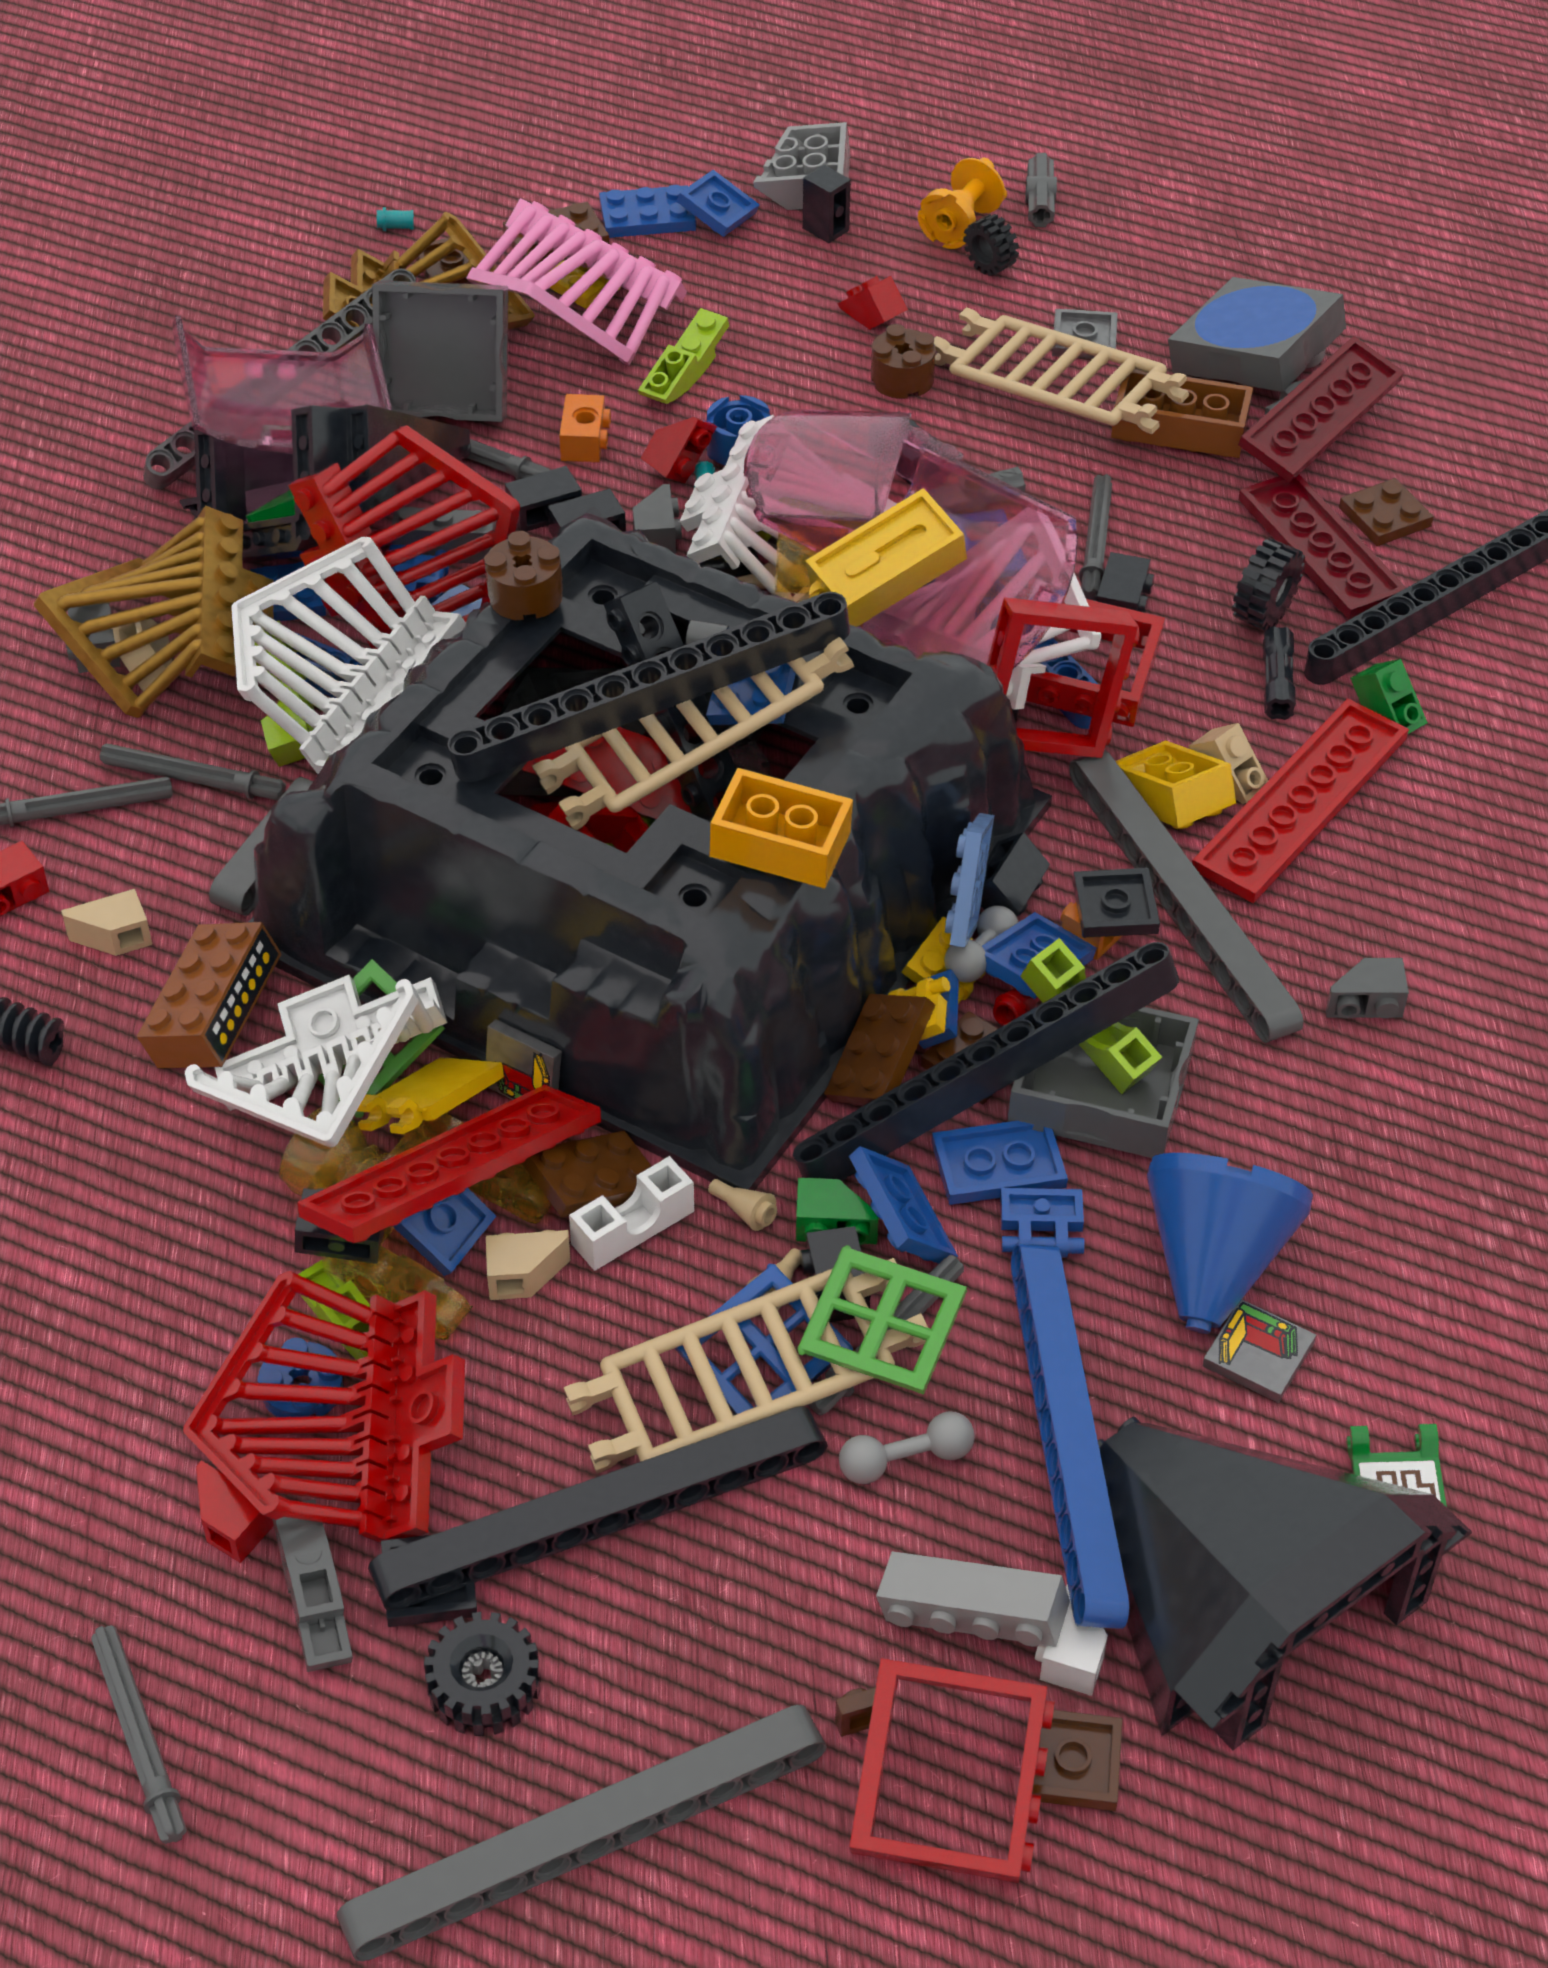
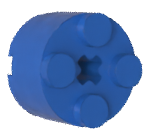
(729, 418)

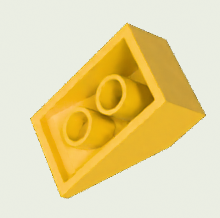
(1180, 782)

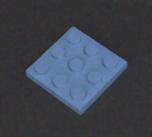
(969, 879)

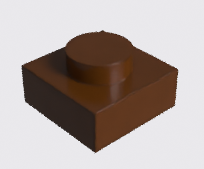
(854, 1711)

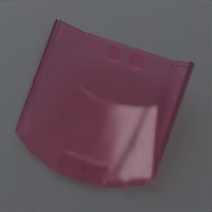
(251, 392)
(1012, 551)

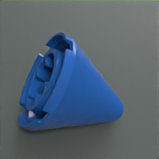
(1220, 1229)

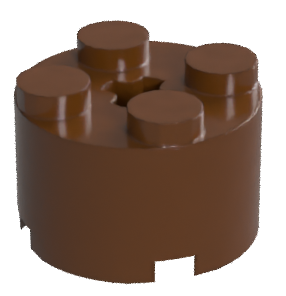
(903, 362)
(524, 576)

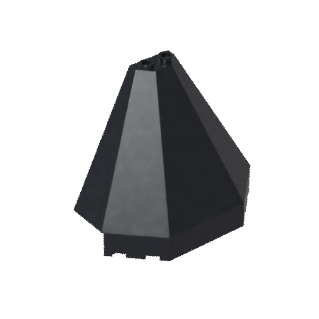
(246, 478)
(1249, 1558)

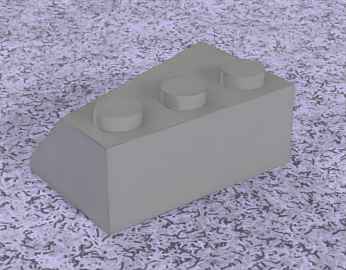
(800, 153)

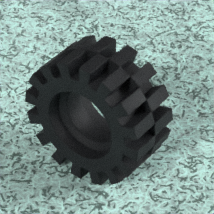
(991, 244)

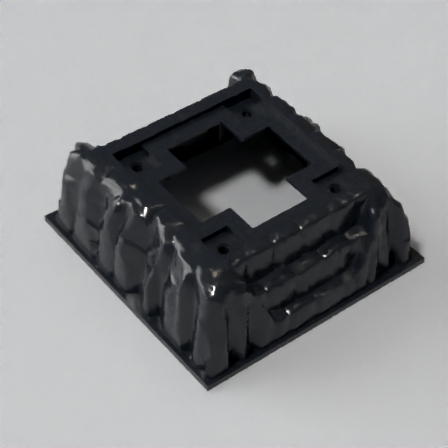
(672, 981)

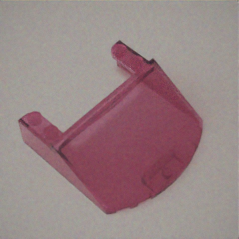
(830, 470)

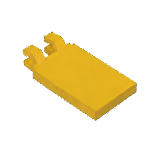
(428, 1093)

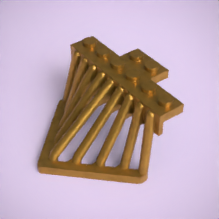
(368, 270)
(201, 577)

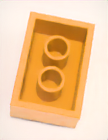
(780, 828)

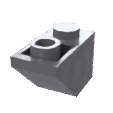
(656, 518)
(1370, 990)

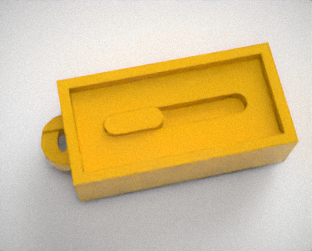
(888, 557)

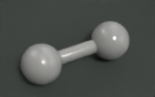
(970, 961)
(866, 1458)

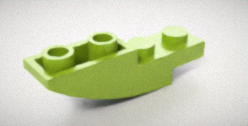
(687, 360)

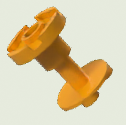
(948, 213)

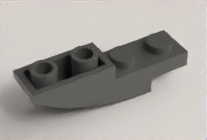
(313, 1592)

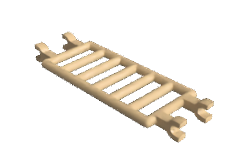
(1125, 410)
(602, 795)
(609, 1452)

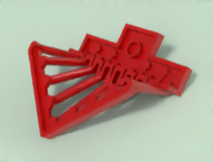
(337, 520)
(404, 1413)

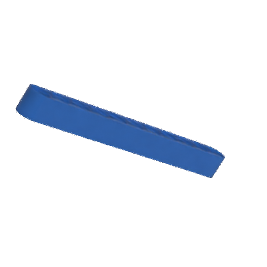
(1069, 1439)

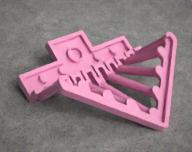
(583, 250)

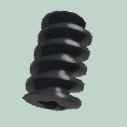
(30, 1033)

